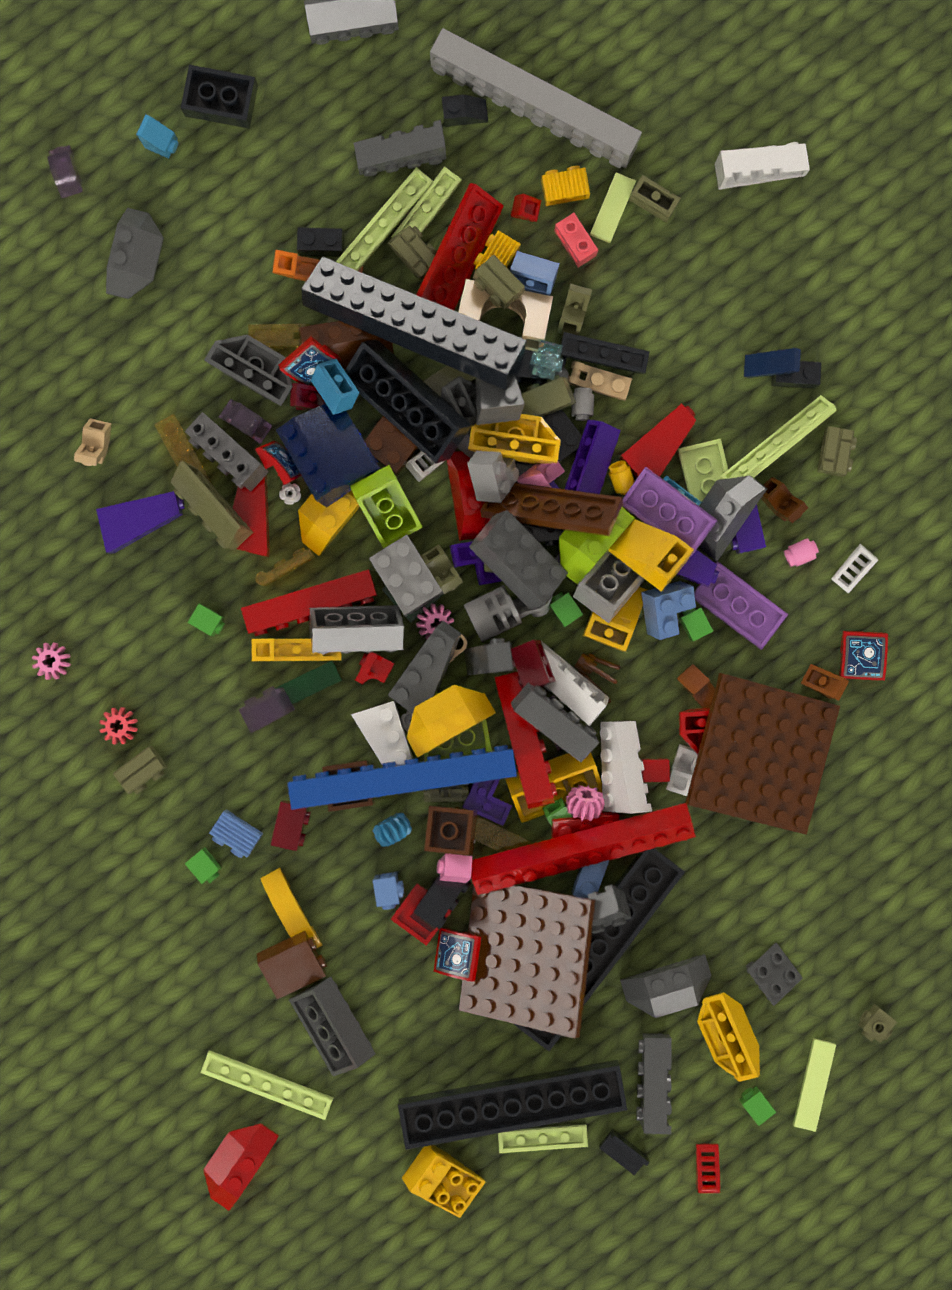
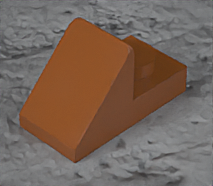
(824, 682)
(697, 686)

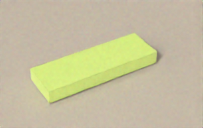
(613, 207)

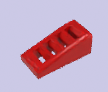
(707, 1188)

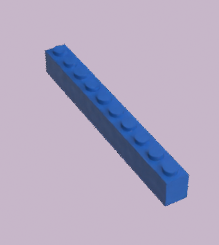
(402, 778)

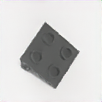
(774, 974)

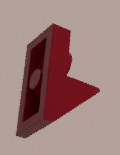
(305, 397)

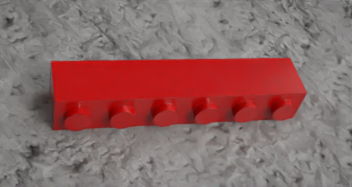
(295, 605)
(526, 747)

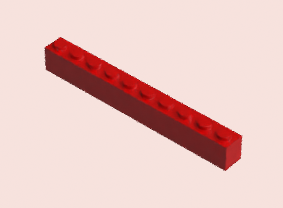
(582, 848)

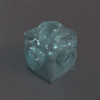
(547, 360)

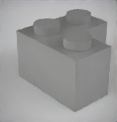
(492, 475)

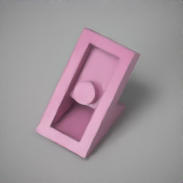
(541, 474)

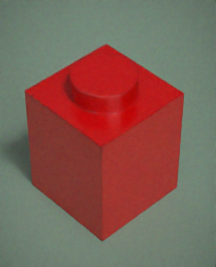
(656, 770)

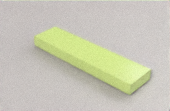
(431, 201)
(814, 1084)
(544, 1138)

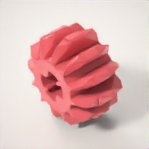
(121, 734)

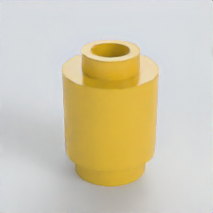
(621, 477)

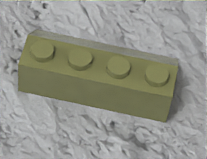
(210, 506)

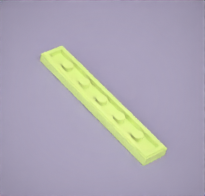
(385, 220)
(782, 439)
(267, 1085)

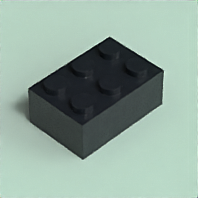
(219, 96)

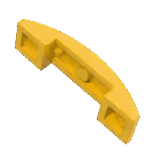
(288, 651)
(287, 906)

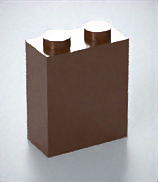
(291, 964)

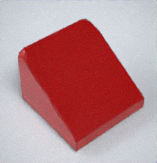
(526, 207)

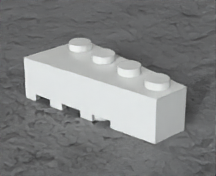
(761, 165)
(574, 688)
(384, 733)
(622, 768)

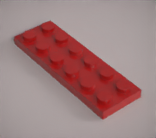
(460, 247)

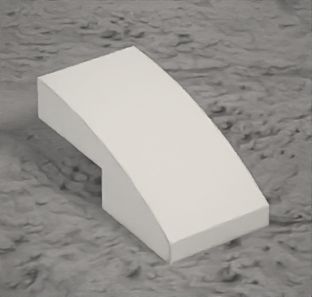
(682, 770)

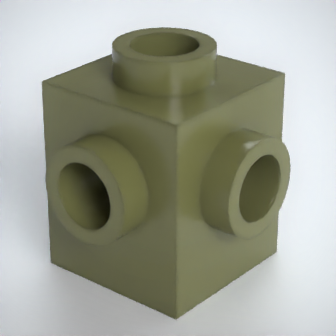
(876, 1024)

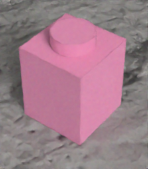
(455, 868)

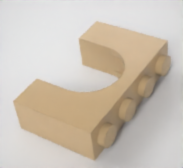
(530, 306)

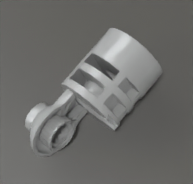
(498, 613)

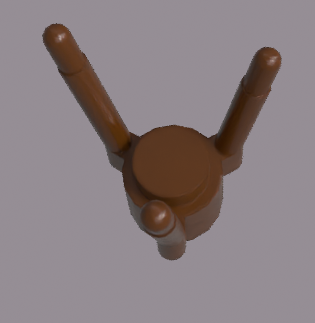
(587, 665)

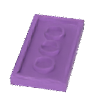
(668, 509)
(741, 607)

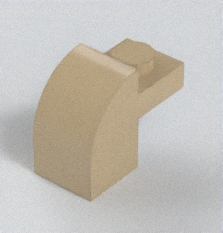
(94, 443)

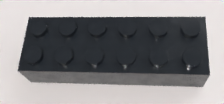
(407, 401)

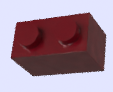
(532, 664)
(289, 827)

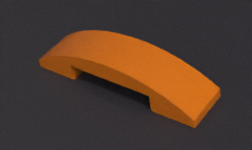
(294, 266)

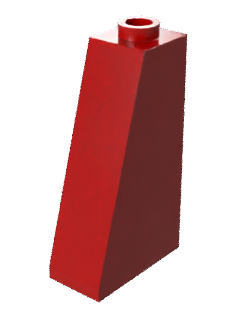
(660, 443)
(253, 509)

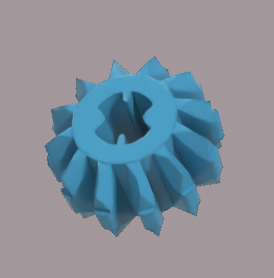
(392, 829)

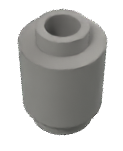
(584, 404)

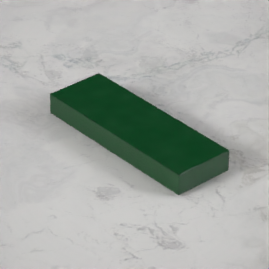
(311, 682)

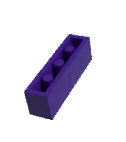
(593, 457)

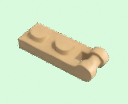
(600, 381)

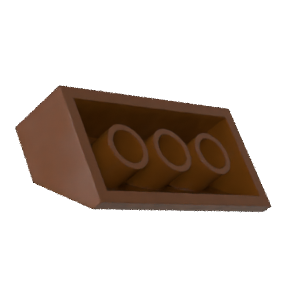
(340, 338)

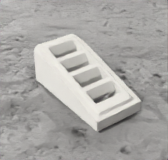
(416, 470)
(860, 573)

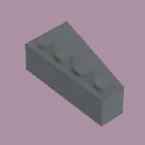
(497, 404)

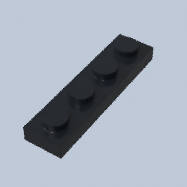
(604, 353)

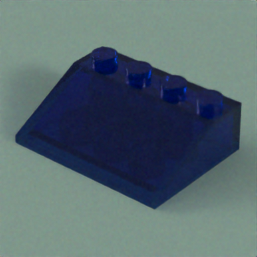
(327, 452)

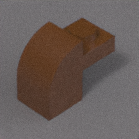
(782, 502)

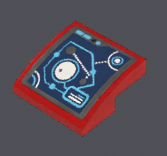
(304, 360)
(277, 455)
(863, 655)
(457, 954)

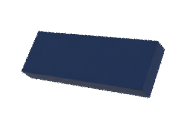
(772, 363)

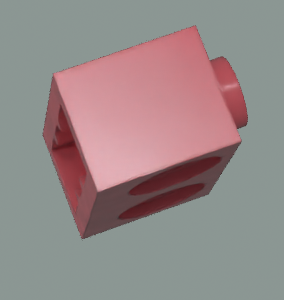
(576, 240)

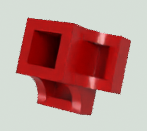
(374, 667)

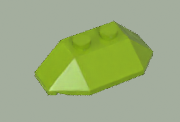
(583, 550)

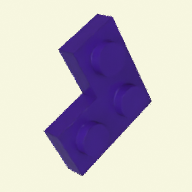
(463, 556)
(481, 800)

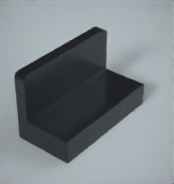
(624, 1152)

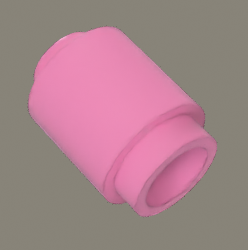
(801, 552)

